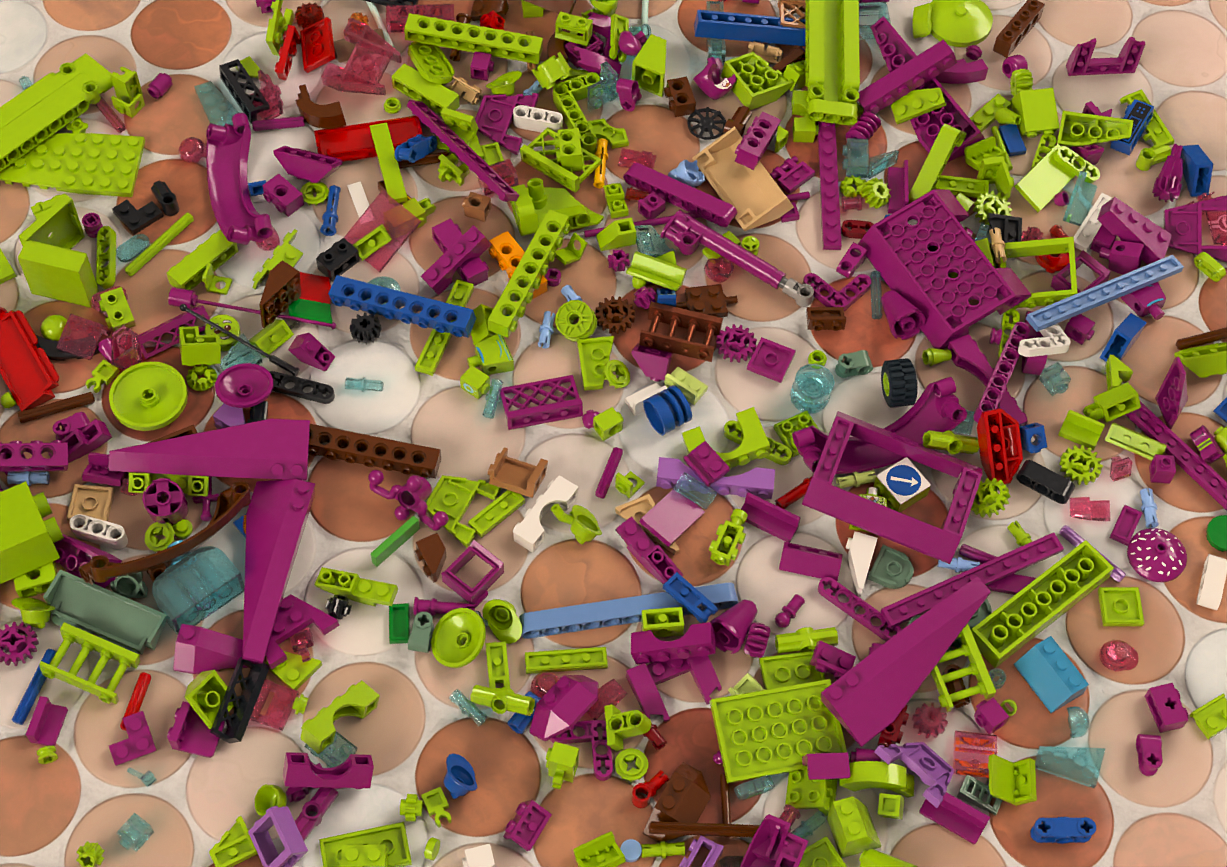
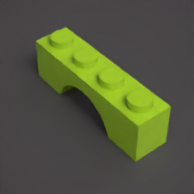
(357, 702)

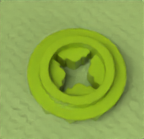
(321, 190)
(848, 190)
(621, 370)
(203, 383)
(159, 529)
(630, 755)

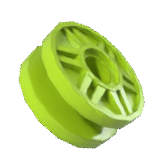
(568, 313)

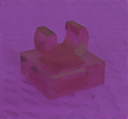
(1120, 468)

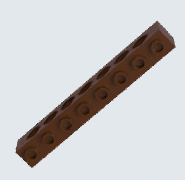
(374, 445)

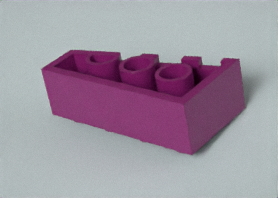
(1135, 228)

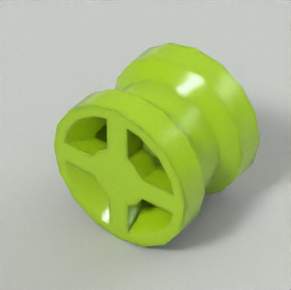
(752, 243)

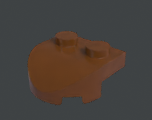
(483, 7)

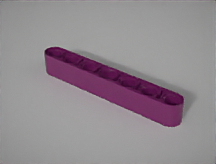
(681, 194)
(1002, 370)

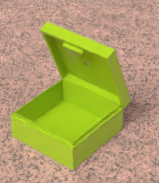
(50, 263)

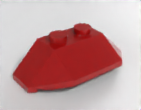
(999, 445)

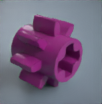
(618, 260)
(644, 297)

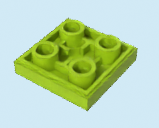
(785, 429)

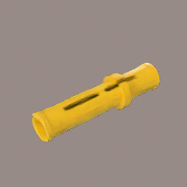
(599, 176)

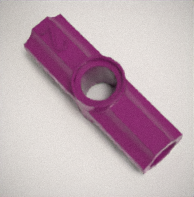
(319, 803)

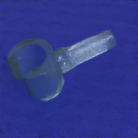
(148, 778)

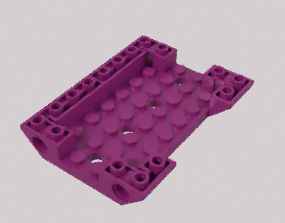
(922, 276)

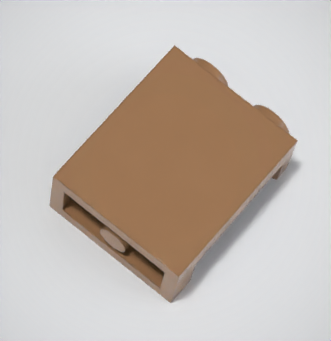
(517, 475)

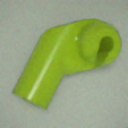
(561, 515)

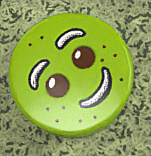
(229, 324)

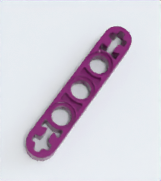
(854, 601)

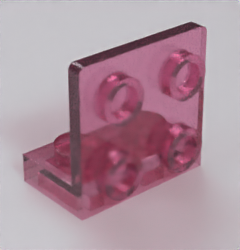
(272, 95)
(81, 336)

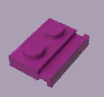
(706, 464)

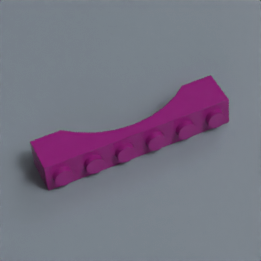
(969, 357)

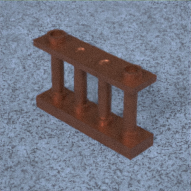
(683, 318)

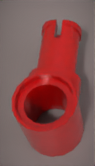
(648, 788)

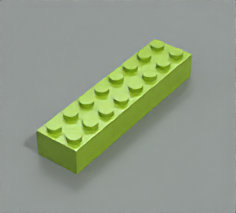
(1041, 603)

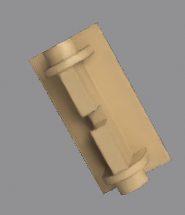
(769, 54)
(472, 93)

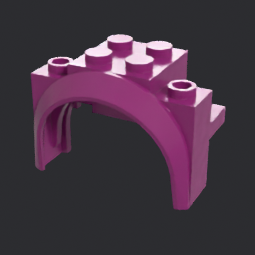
(774, 845)

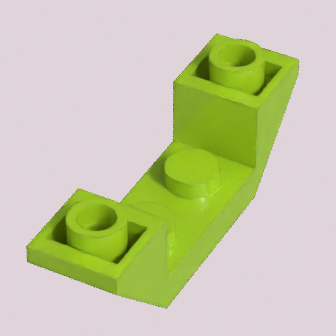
(189, 484)

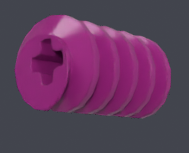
(865, 126)

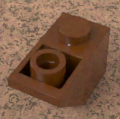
(433, 555)

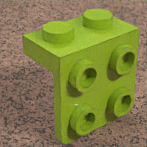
(997, 172)
(1012, 780)

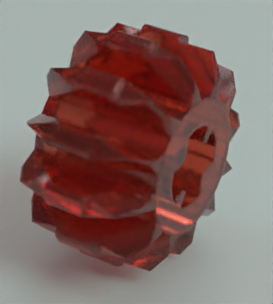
(308, 14)

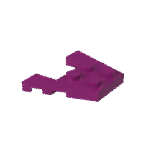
(496, 116)
(291, 619)

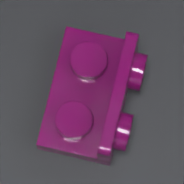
(831, 660)
(527, 824)

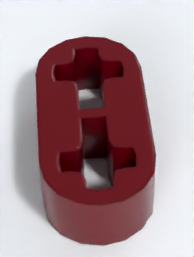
(857, 228)

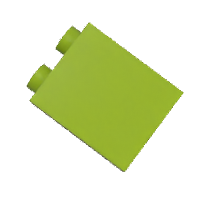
(24, 535)

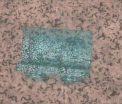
(336, 752)

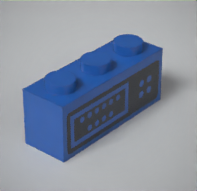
(1141, 114)

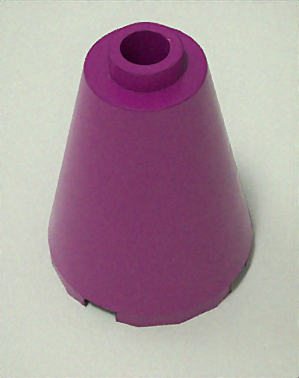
(902, 316)
(733, 626)

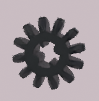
(365, 328)

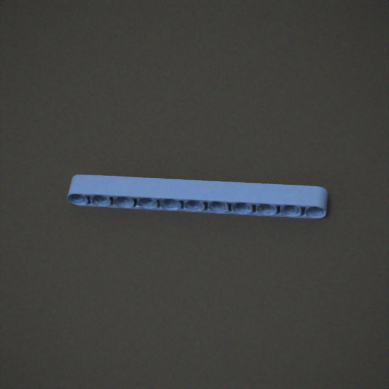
(615, 611)

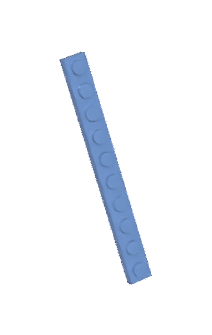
(1104, 293)

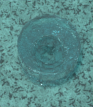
(812, 379)

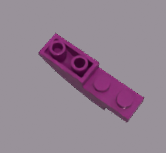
(646, 552)

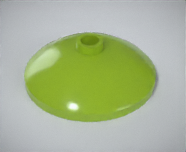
(450, 636)

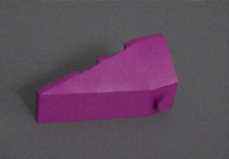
(77, 553)
(205, 650)

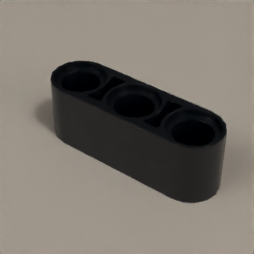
(1045, 482)

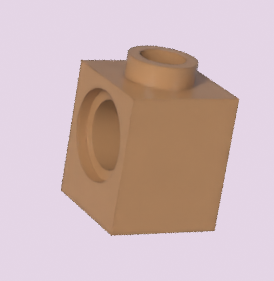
(477, 206)

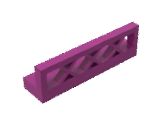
(166, 327)

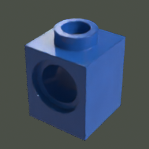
(1026, 434)

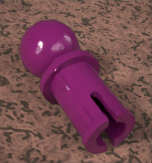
(783, 619)

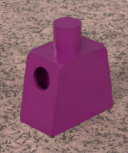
(1123, 256)

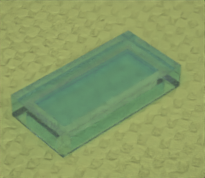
(695, 490)

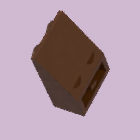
(279, 292)

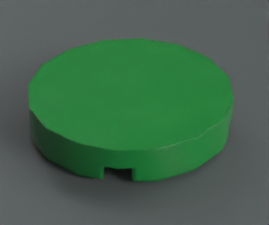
(1217, 533)

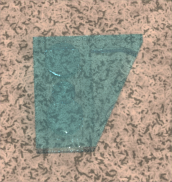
(649, 241)
(240, 354)

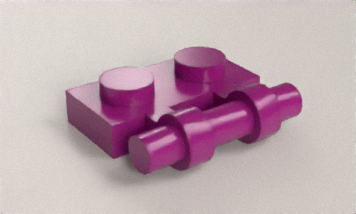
(795, 177)

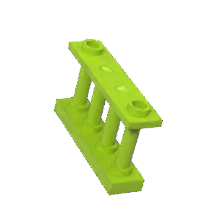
(89, 643)
(976, 667)

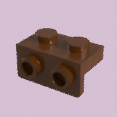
(825, 318)

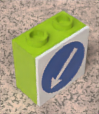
(902, 485)

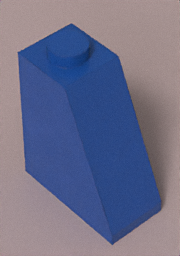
(1196, 170)
(1124, 337)

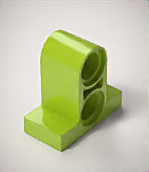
(628, 728)

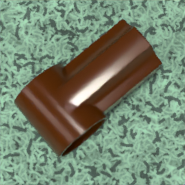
(738, 120)
(955, 686)

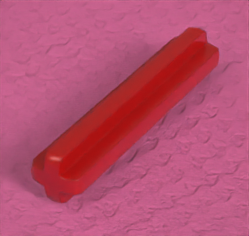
(137, 696)

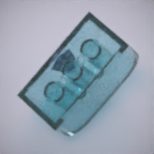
(196, 587)

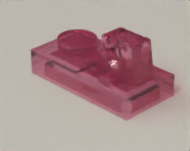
(629, 157)

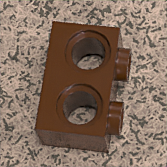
(680, 96)

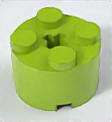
(551, 70)

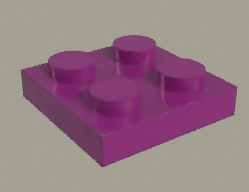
(771, 360)

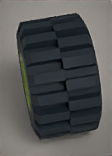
(899, 382)

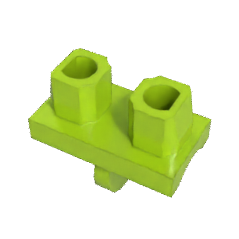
(449, 170)

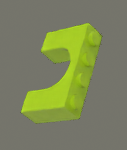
(754, 443)

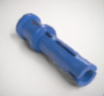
(334, 192)

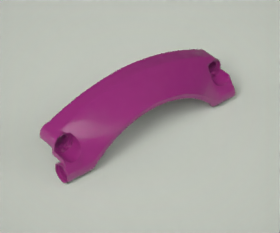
(228, 184)
(934, 411)

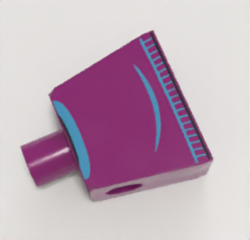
(1147, 301)

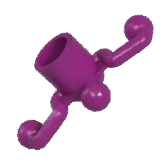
(411, 497)

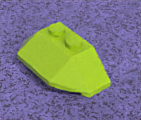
(1205, 359)

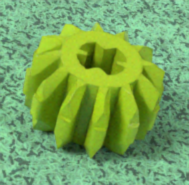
(1021, 81)
(875, 193)

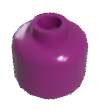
(1014, 63)

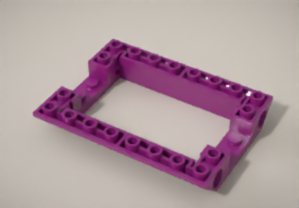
(880, 519)

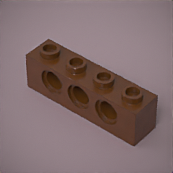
(1018, 27)

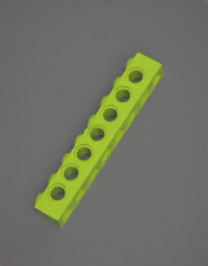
(473, 38)
(529, 273)

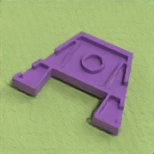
(925, 763)

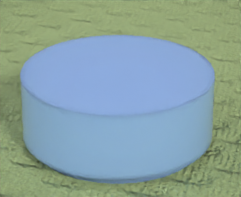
(631, 850)

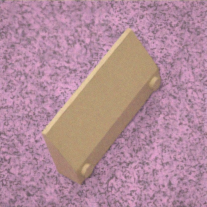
(748, 190)

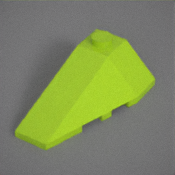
(1088, 129)

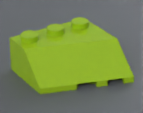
(755, 80)

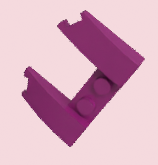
(590, 60)
(1081, 63)
(646, 677)

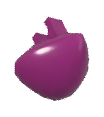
(631, 44)

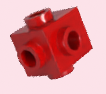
(492, 20)

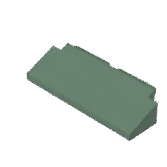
(104, 613)

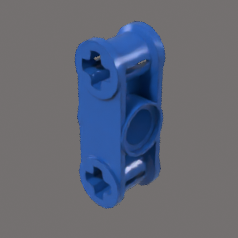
(415, 148)
(1063, 830)

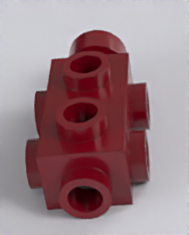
(892, 733)

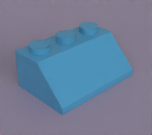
(1051, 674)

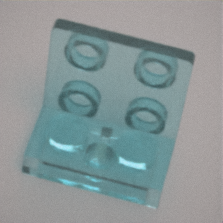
(603, 90)

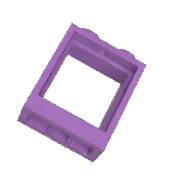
(289, 835)

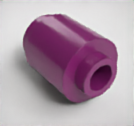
(160, 85)
(863, 755)

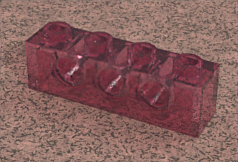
(397, 14)

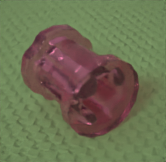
(851, 203)
(790, 814)

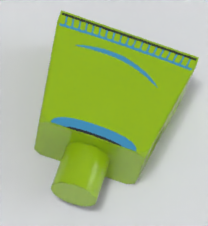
(492, 356)

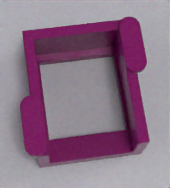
(1060, 283)
(480, 591)

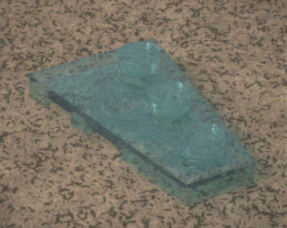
(1071, 763)

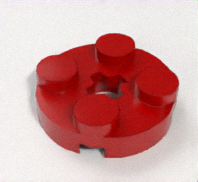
(1052, 263)

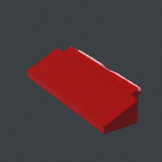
(356, 141)
(22, 364)

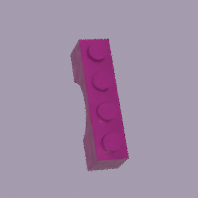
(470, 245)
(696, 642)
(352, 773)

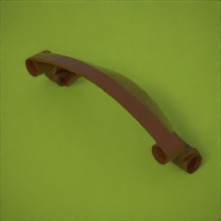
(227, 507)

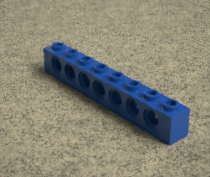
(360, 291)

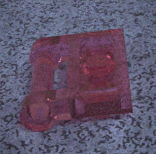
(279, 707)

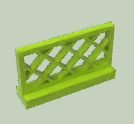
(551, 167)

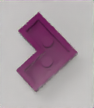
(139, 741)

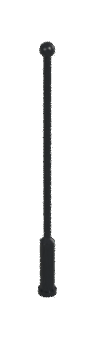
(272, 358)

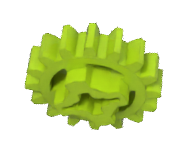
(994, 204)
(1080, 465)
(989, 498)

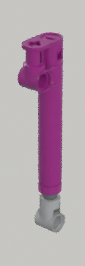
(685, 229)

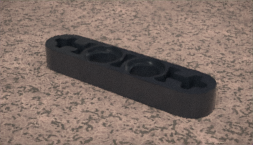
(300, 384)

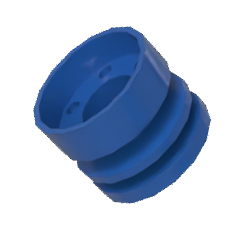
(667, 410)

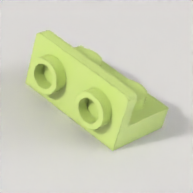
(690, 386)

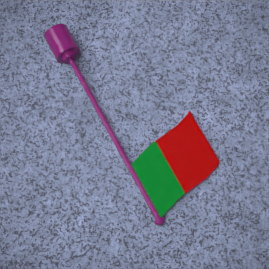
(310, 308)

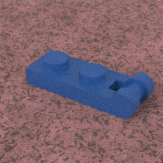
(689, 597)

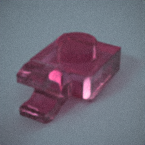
(301, 642)

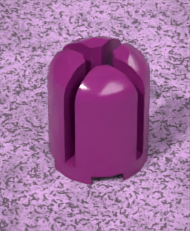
(159, 507)

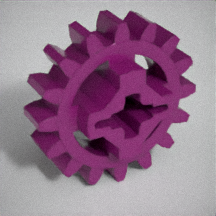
(736, 343)
(18, 645)

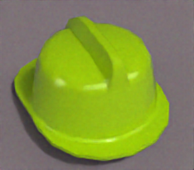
(505, 83)
(584, 525)
(33, 611)
(503, 620)

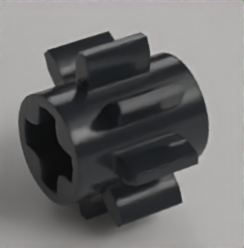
(338, 606)

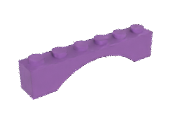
(756, 481)

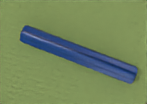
(32, 691)

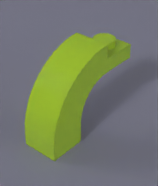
(879, 775)

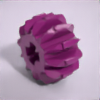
(757, 640)

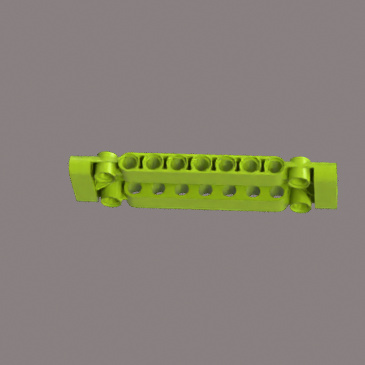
(832, 60)
(50, 106)

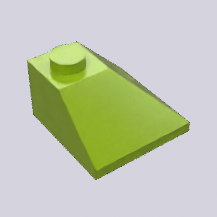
(206, 695)

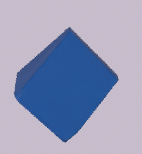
(256, 188)

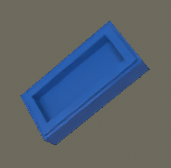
(1012, 140)

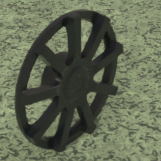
(706, 123)

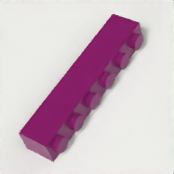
(907, 77)

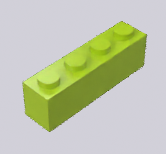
(434, 95)
(190, 270)

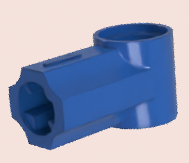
(520, 722)

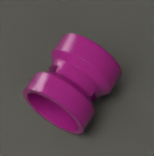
(92, 224)

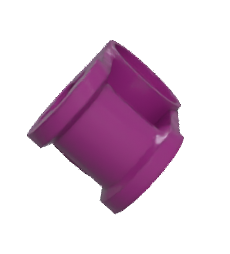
(628, 93)
(78, 420)
(1149, 753)

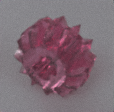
(927, 727)

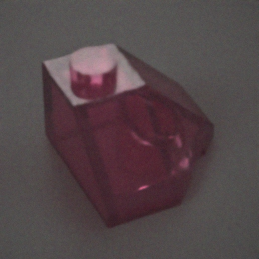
(125, 348)

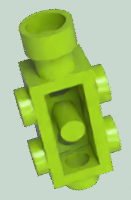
(725, 548)

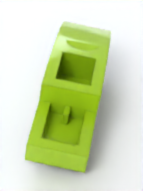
(356, 588)

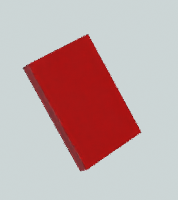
(317, 44)

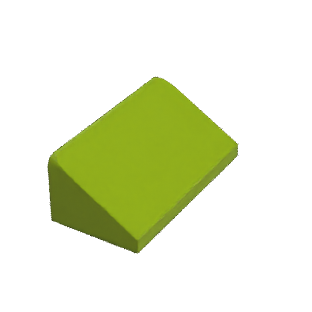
(372, 241)

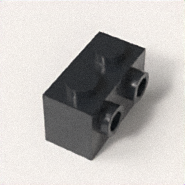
(337, 259)

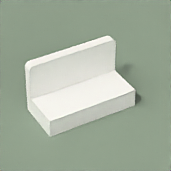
(635, 401)

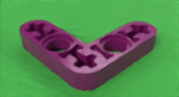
(841, 296)
(590, 735)

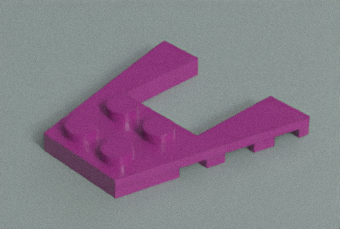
(1186, 227)

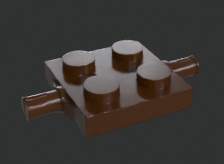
(707, 300)

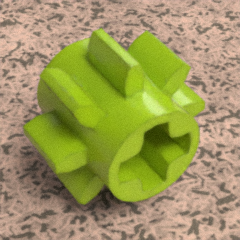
(411, 807)
(90, 855)

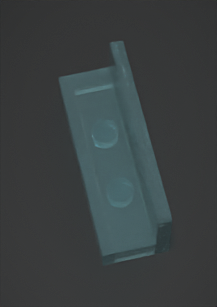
(1080, 201)

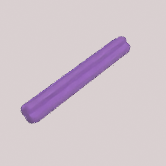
(1075, 539)

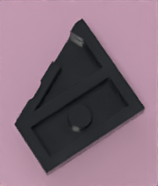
(1009, 225)

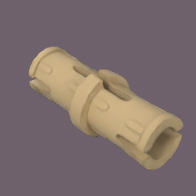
(997, 245)

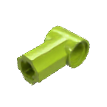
(1152, 156)

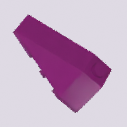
(1173, 393)

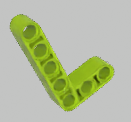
(565, 97)
(936, 161)

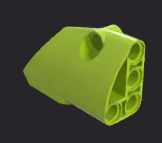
(537, 200)

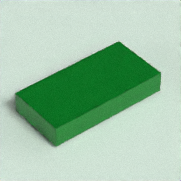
(399, 623)

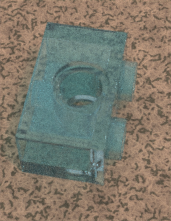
(856, 157)

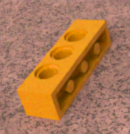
(508, 255)

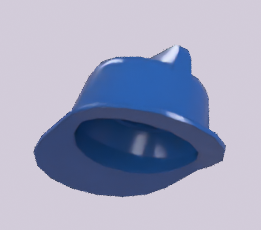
(459, 776)

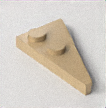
(637, 509)

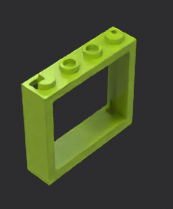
(1044, 247)

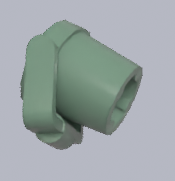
(130, 586)

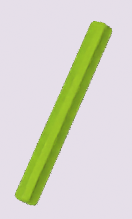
(159, 244)

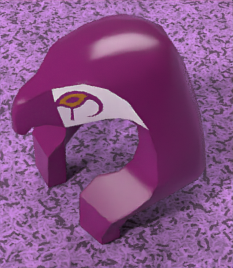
(710, 80)

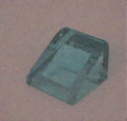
(966, 426)

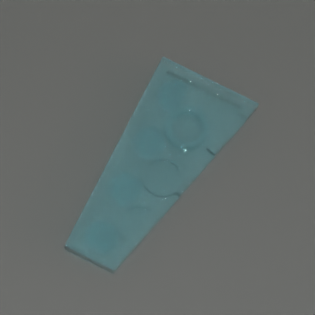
(215, 105)

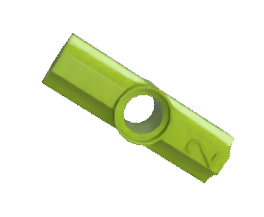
(950, 442)
(805, 639)
(502, 700)

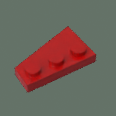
(291, 38)

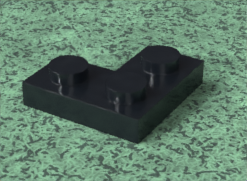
(135, 219)

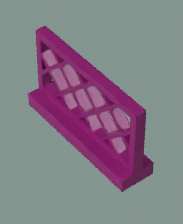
(543, 412)

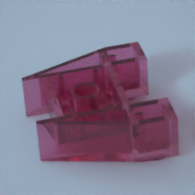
(365, 63)

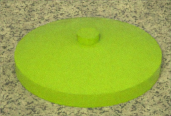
(960, 21)
(148, 396)

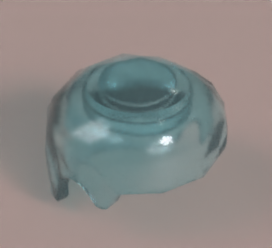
(1078, 721)

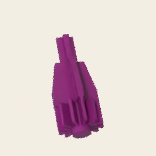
(1168, 182)

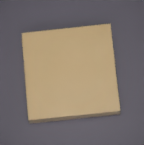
(91, 501)

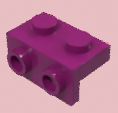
(98, 471)

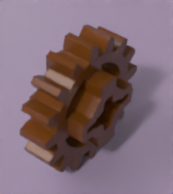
(615, 315)

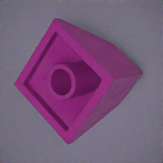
(652, 361)

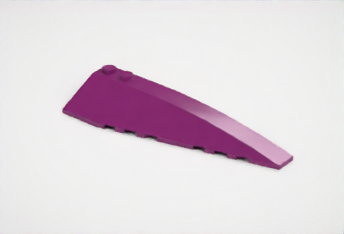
(927, 126)
(242, 451)
(272, 541)
(884, 682)

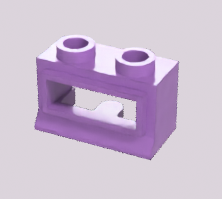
(716, 851)

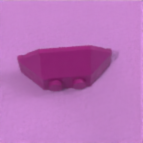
(306, 164)
(563, 705)

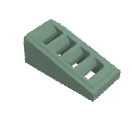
(977, 801)

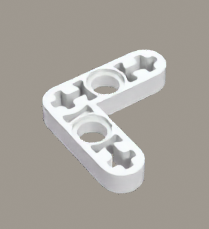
(1035, 346)

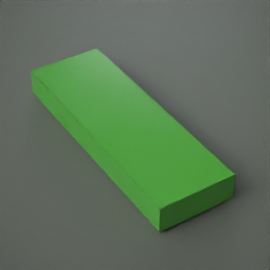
(394, 541)

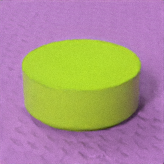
(432, 848)

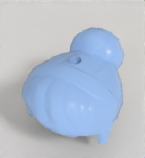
(688, 173)

